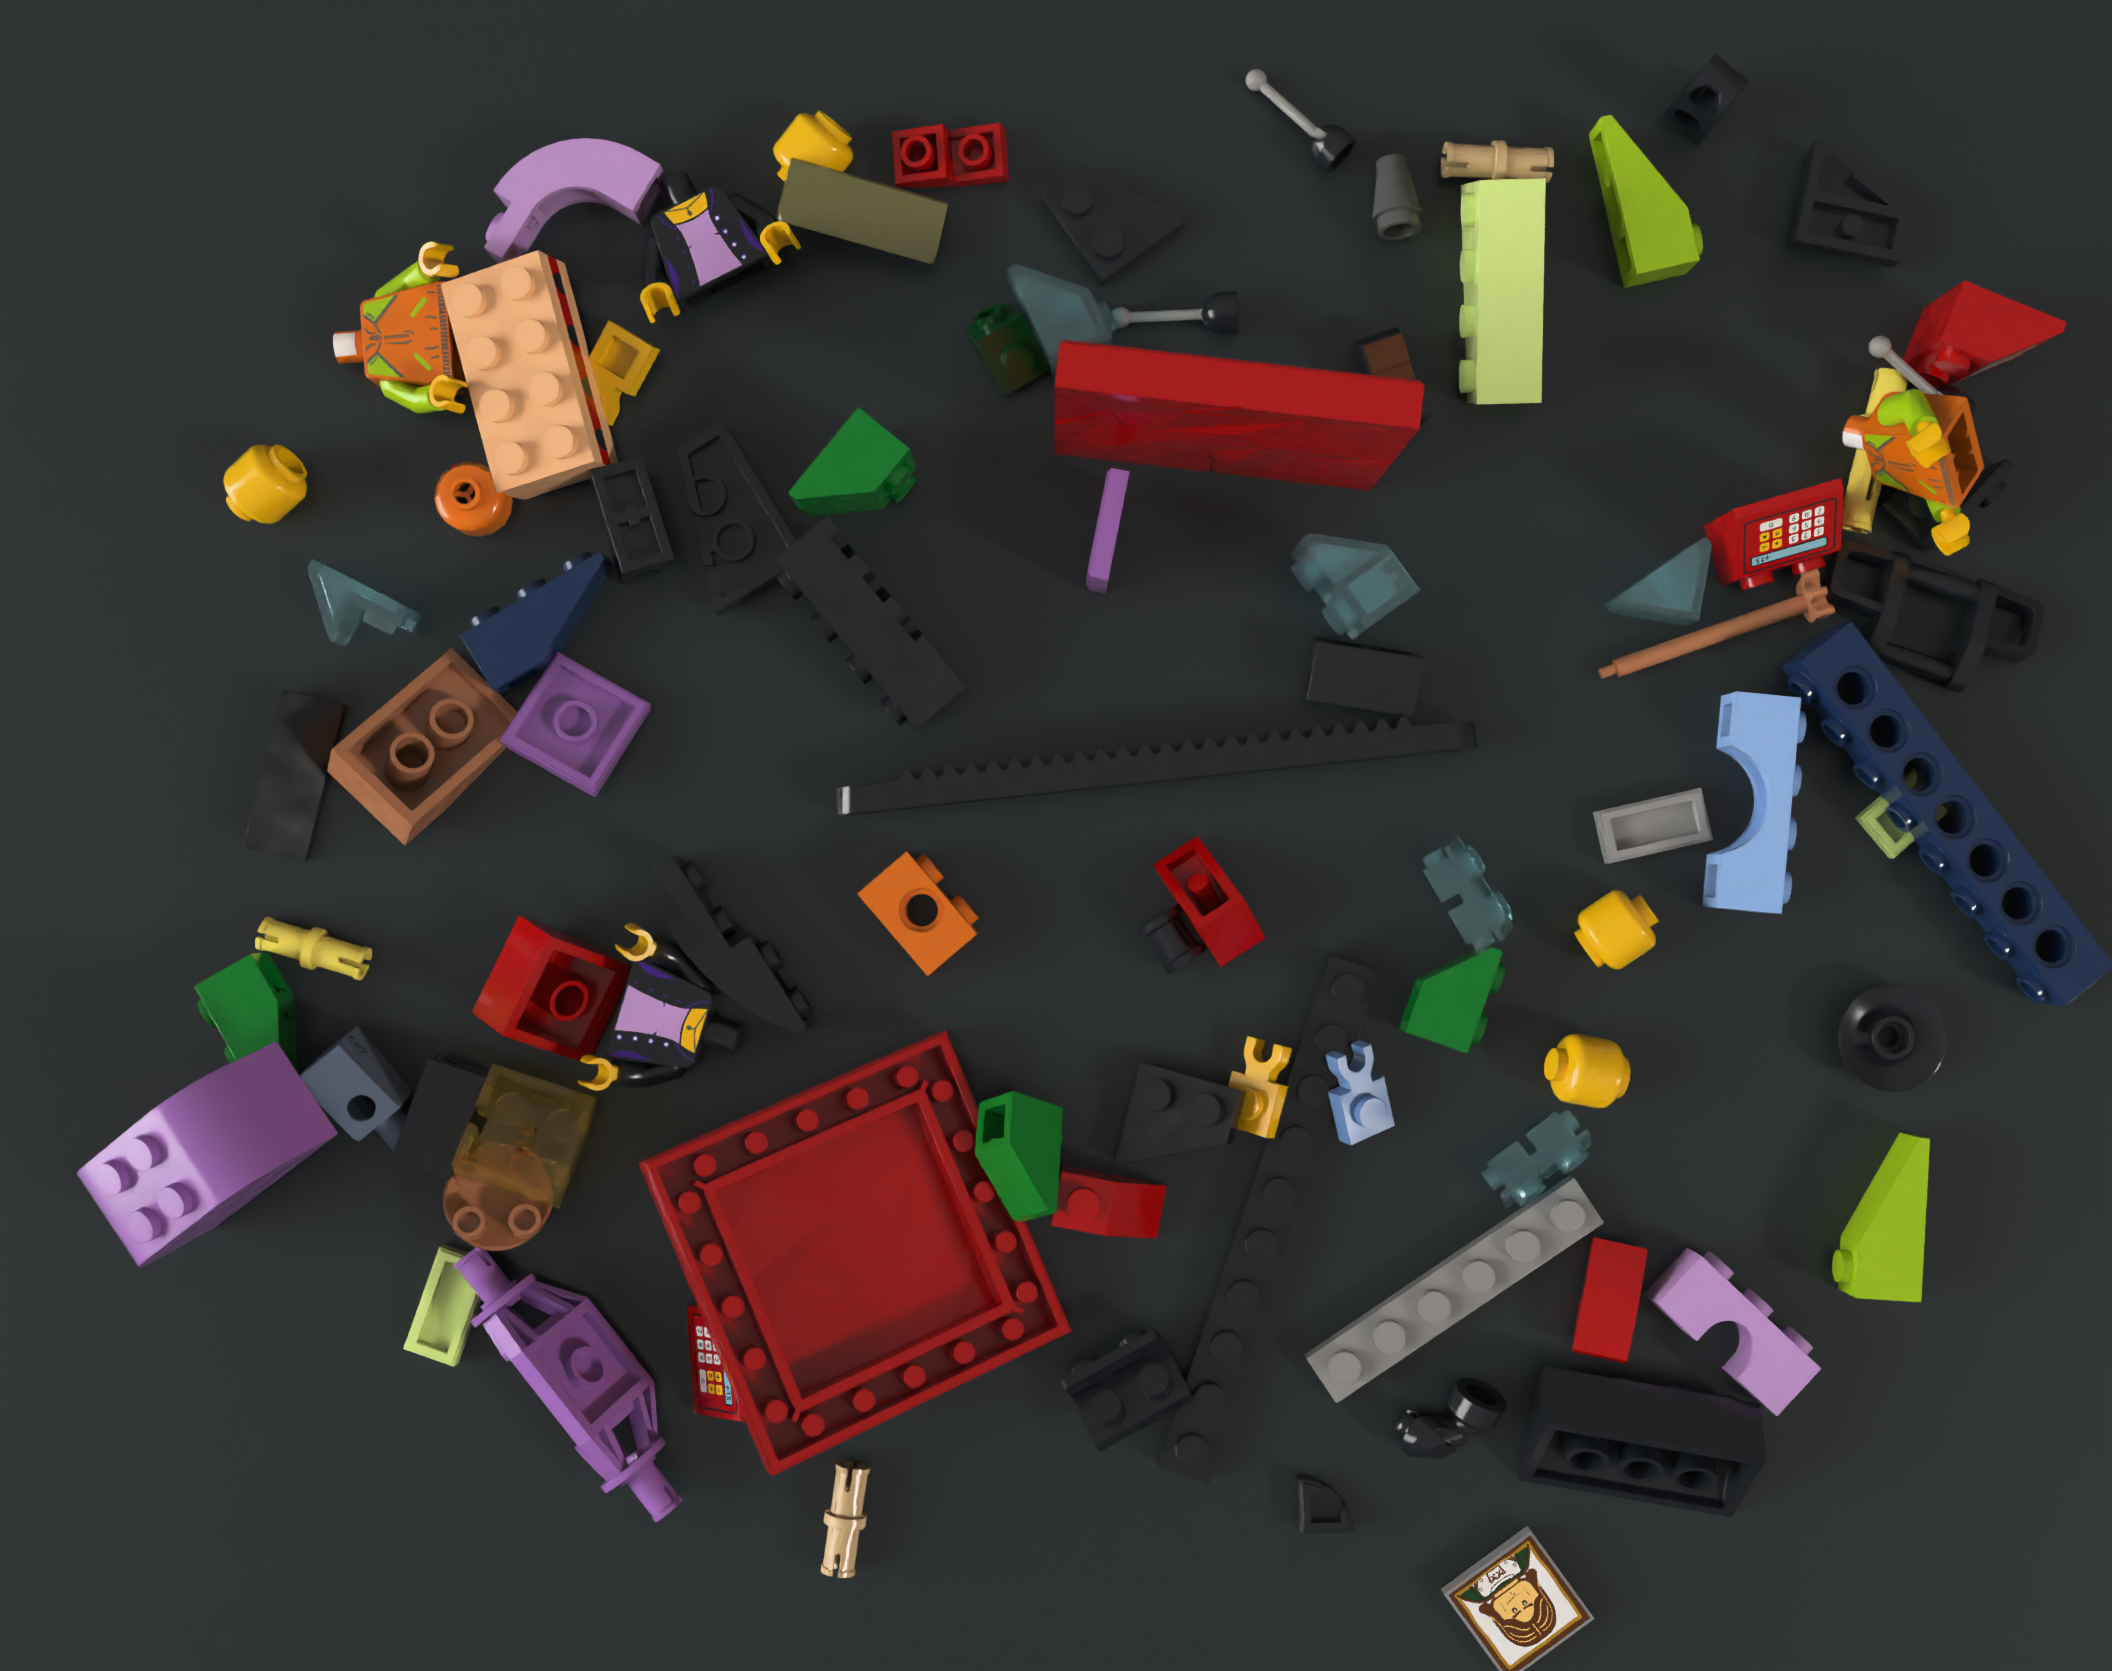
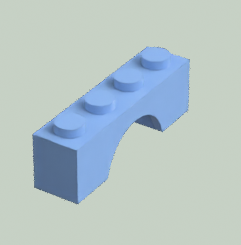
(1763, 739)

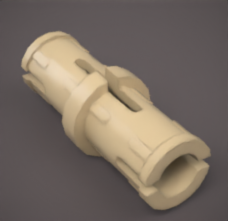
(1496, 161)
(845, 1519)

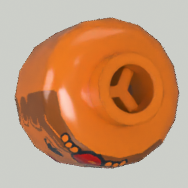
(481, 514)

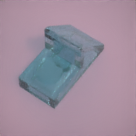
(345, 601)

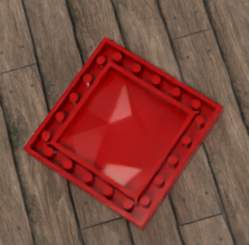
(1231, 415)
(852, 1251)

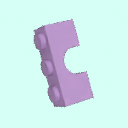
(1768, 1361)

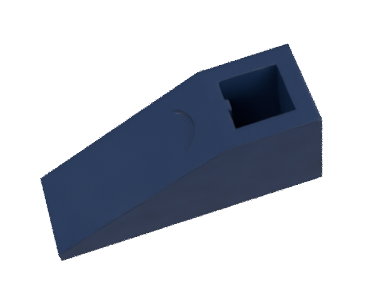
(526, 635)

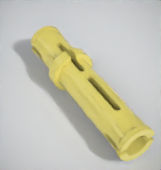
(1862, 488)

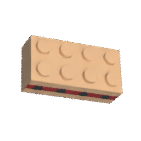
(529, 375)

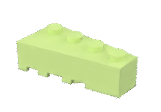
(1502, 290)

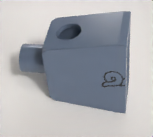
(349, 1073)

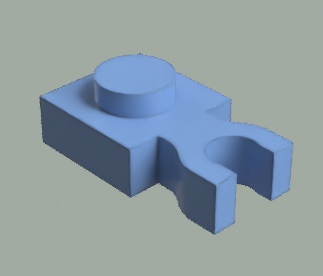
(1362, 1099)

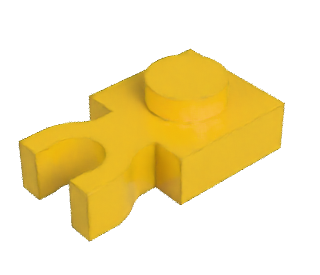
(619, 366)
(1263, 1095)

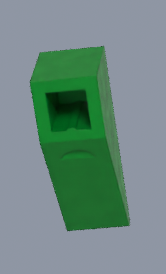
(250, 1007)

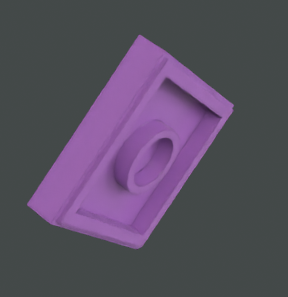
(1107, 530)
(575, 724)

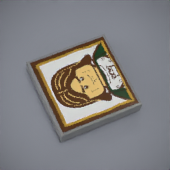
(1517, 1603)

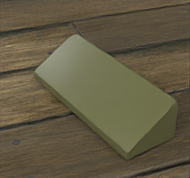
(862, 211)

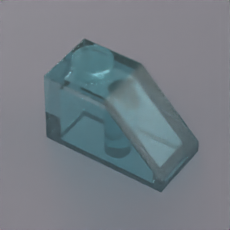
(1059, 311)

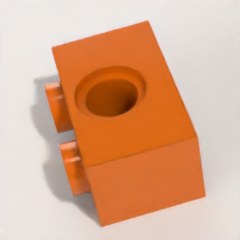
(889, 900)

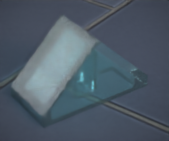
(1671, 591)

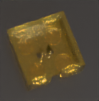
(513, 1109)

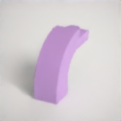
(568, 175)

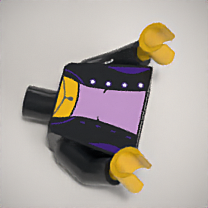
(706, 246)
(661, 1019)

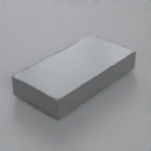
(1652, 825)

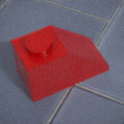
(1209, 901)
(1108, 1203)

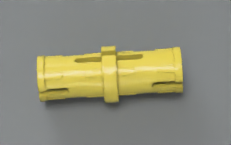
(313, 948)

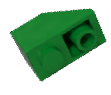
(1450, 1000)
(1021, 1152)

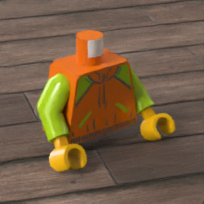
(410, 337)
(1924, 449)

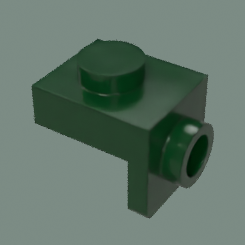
(1007, 346)

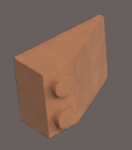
(423, 746)

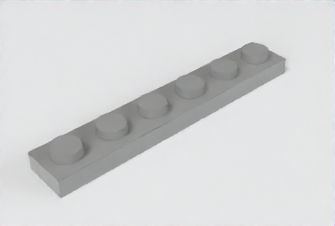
(1453, 1288)

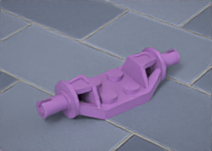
(579, 1375)

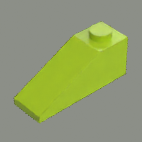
(1644, 213)
(1886, 1234)

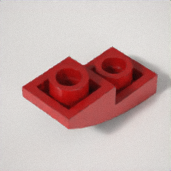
(950, 158)
(1609, 1300)

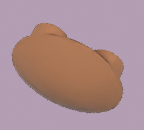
(491, 1216)

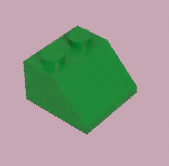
(856, 471)

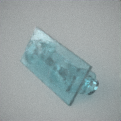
(1462, 874)
(1524, 1174)

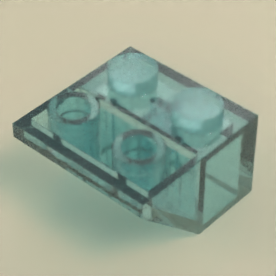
(1353, 578)

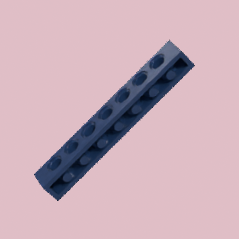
(2072, 954)

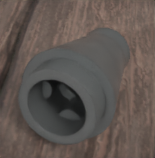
(1396, 201)

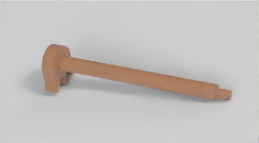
(1809, 600)

